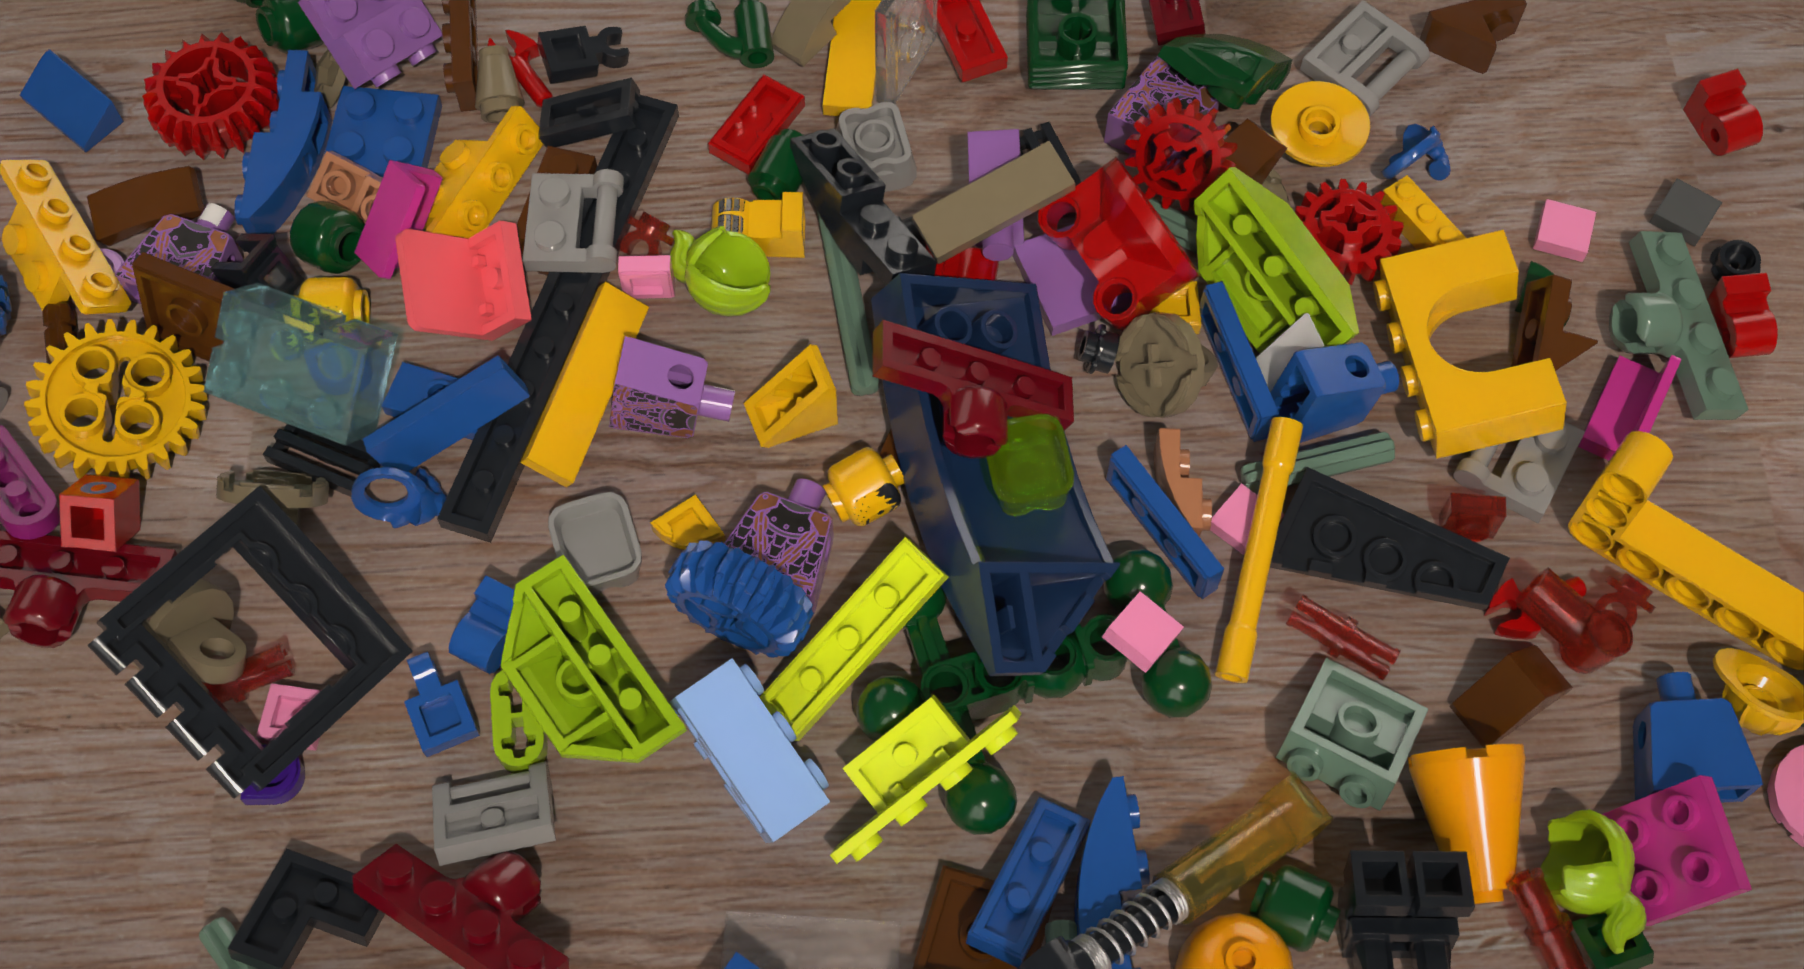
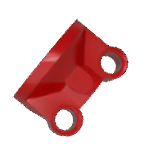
(1120, 242)

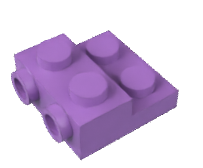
(373, 35)

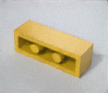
(1422, 220)

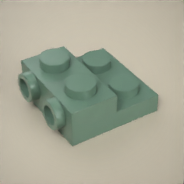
(1352, 736)

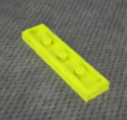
(853, 637)

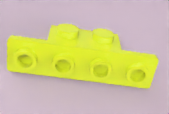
(910, 762)

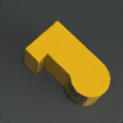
(772, 224)

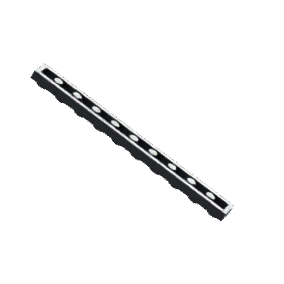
(495, 454)

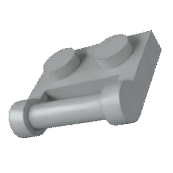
(1356, 45)
(556, 222)
(1529, 474)
(493, 815)

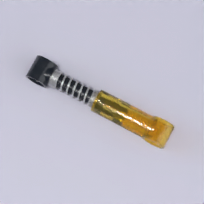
(1197, 880)

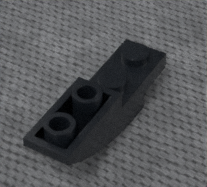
(853, 208)

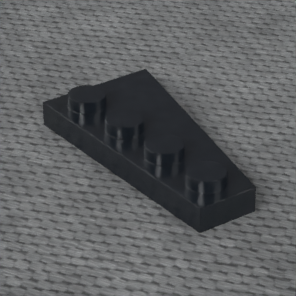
(1373, 544)

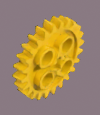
(67, 395)

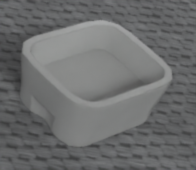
(881, 142)
(597, 540)

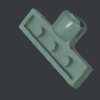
(1677, 322)

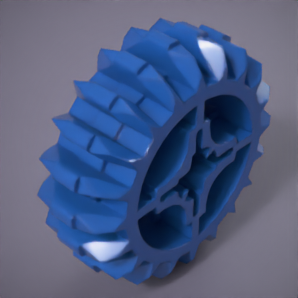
(739, 598)

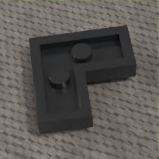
(294, 901)

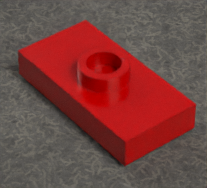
(756, 119)

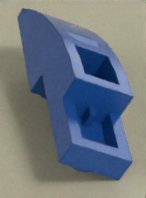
(289, 155)
(1110, 864)

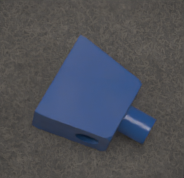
(1332, 387)
(1691, 739)

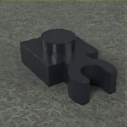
(574, 55)

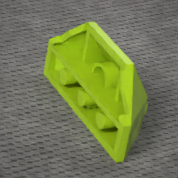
(1269, 263)
(582, 673)

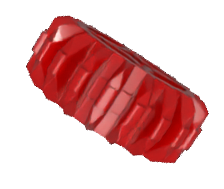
(205, 84)

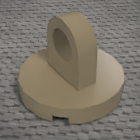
(1162, 365)
(288, 489)
(198, 629)

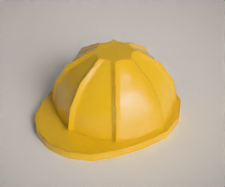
(1760, 692)

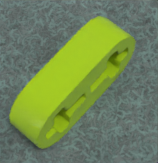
(505, 724)

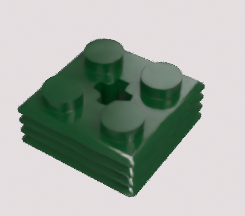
(1076, 44)

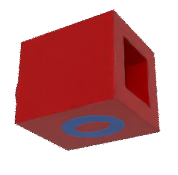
(99, 512)

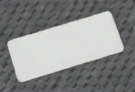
(1298, 337)

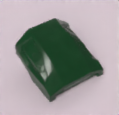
(1230, 66)

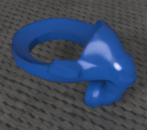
(1417, 143)
(417, 507)

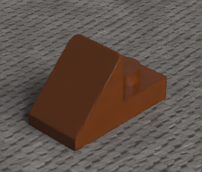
(1470, 30)
(1542, 324)

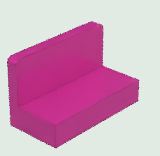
(400, 204)
(1627, 404)

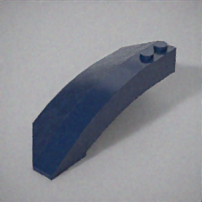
(1010, 577)

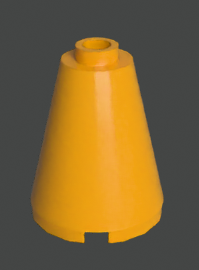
(1475, 808)

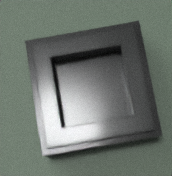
(1686, 211)

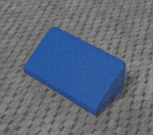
(70, 102)

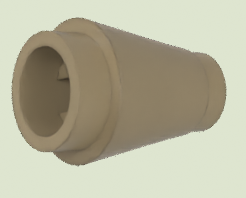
(496, 84)

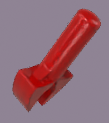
(526, 50)
(1523, 626)

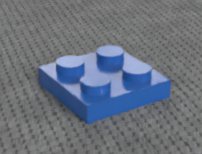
(384, 126)

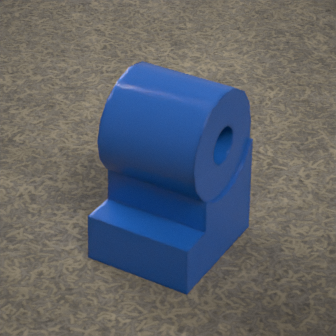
(483, 630)

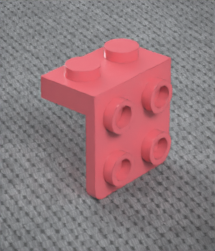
(463, 283)

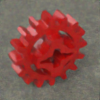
(1172, 136)
(1350, 225)

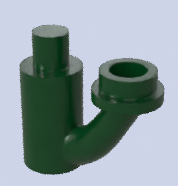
(752, 24)

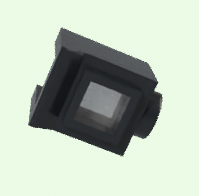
(263, 265)

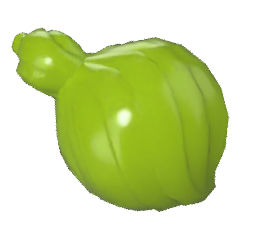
(722, 270)
(1593, 873)

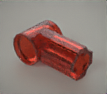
(1585, 635)

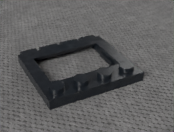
(307, 586)

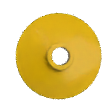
(1324, 109)

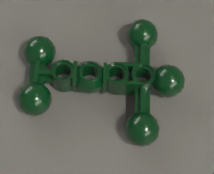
(986, 796)

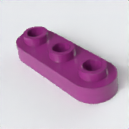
(26, 500)

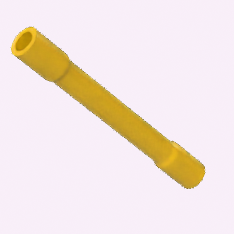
(1241, 632)

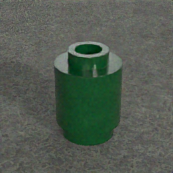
(776, 168)

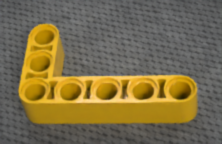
(1682, 560)

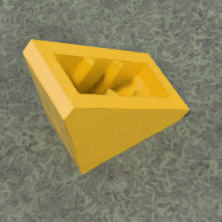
(794, 401)

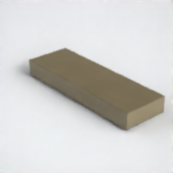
(993, 202)

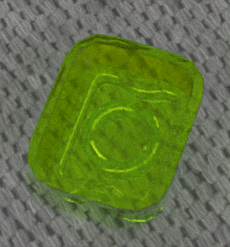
(1032, 466)

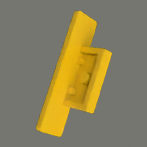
(482, 175)
(54, 243)

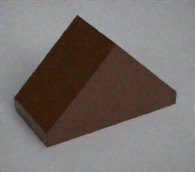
(1510, 695)

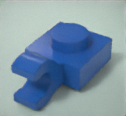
(440, 711)

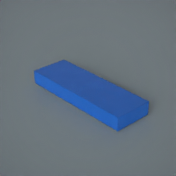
(1237, 361)
(447, 416)
(1164, 523)
(1028, 882)

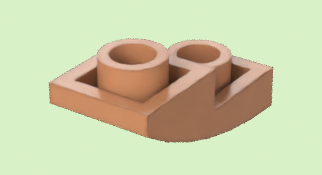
(345, 184)
(1172, 476)

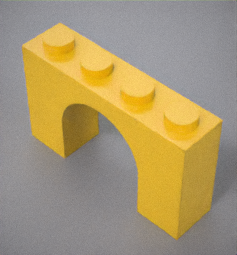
(1460, 406)

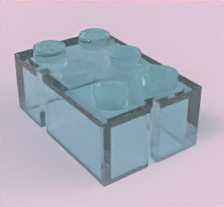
(293, 374)

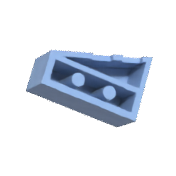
(751, 750)

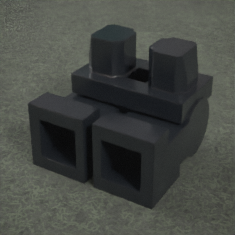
(1403, 908)

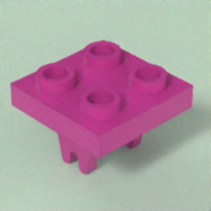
(1681, 850)

